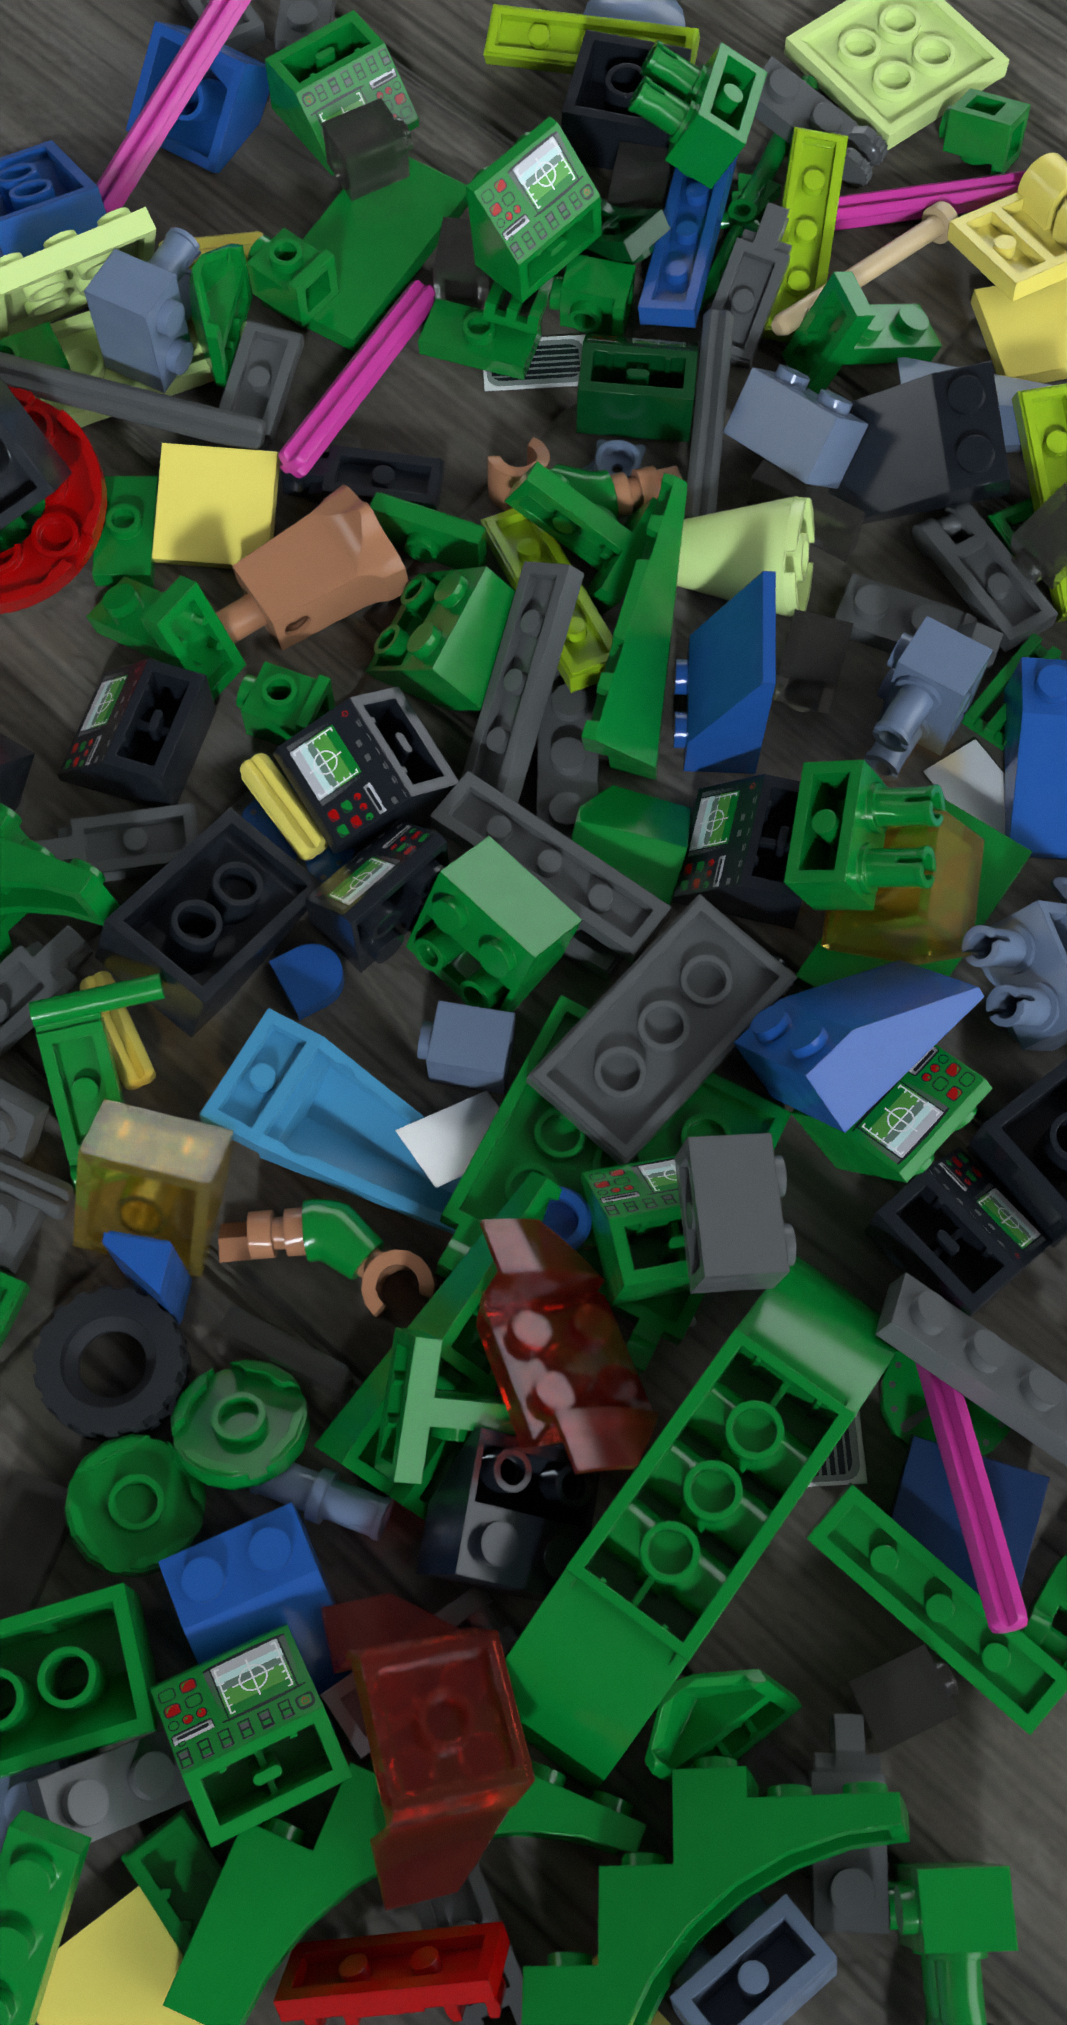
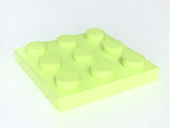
(895, 61)
(54, 279)

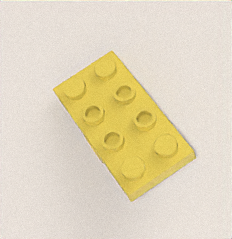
(1022, 236)

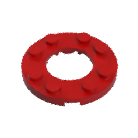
(71, 518)

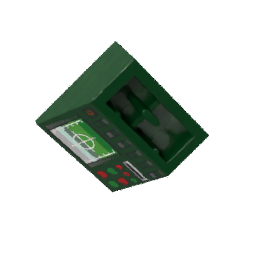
(636, 387)

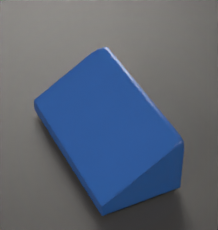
(152, 1268)

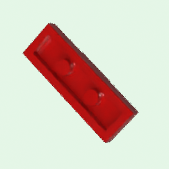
(395, 1974)

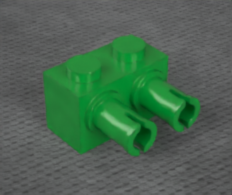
(714, 109)
(841, 831)
(952, 1920)

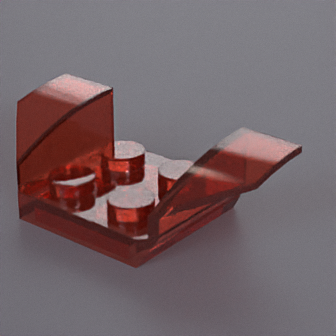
(560, 1351)
(438, 1739)

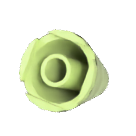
(735, 545)

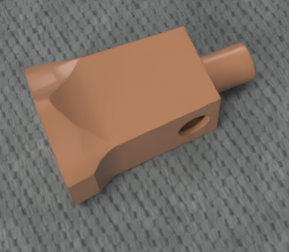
(315, 573)

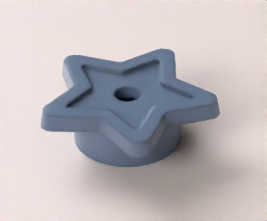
(617, 454)

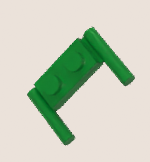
(80, 1053)

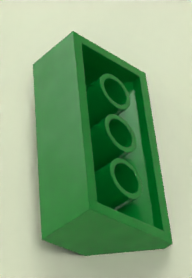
(74, 1678)

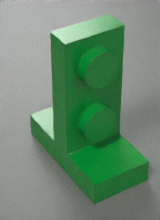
(851, 331)
(585, 530)
(170, 628)
(416, 1404)

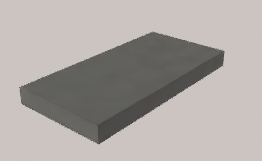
(660, 1030)

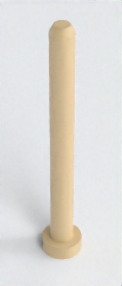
(932, 228)

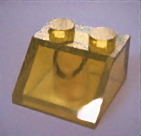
(915, 921)
(151, 1180)

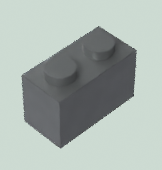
(733, 1213)

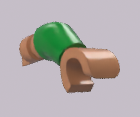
(610, 491)
(329, 1234)

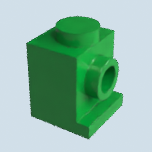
(985, 129)
(292, 276)
(594, 295)
(299, 702)

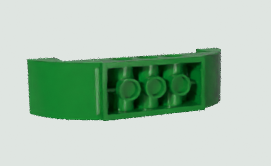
(693, 1521)

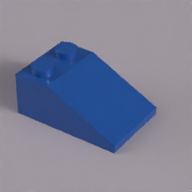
(42, 197)
(729, 683)
(1037, 757)
(852, 1038)
(251, 1584)

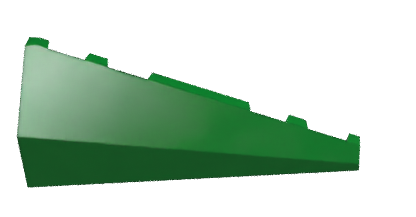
(634, 682)
(462, 1365)

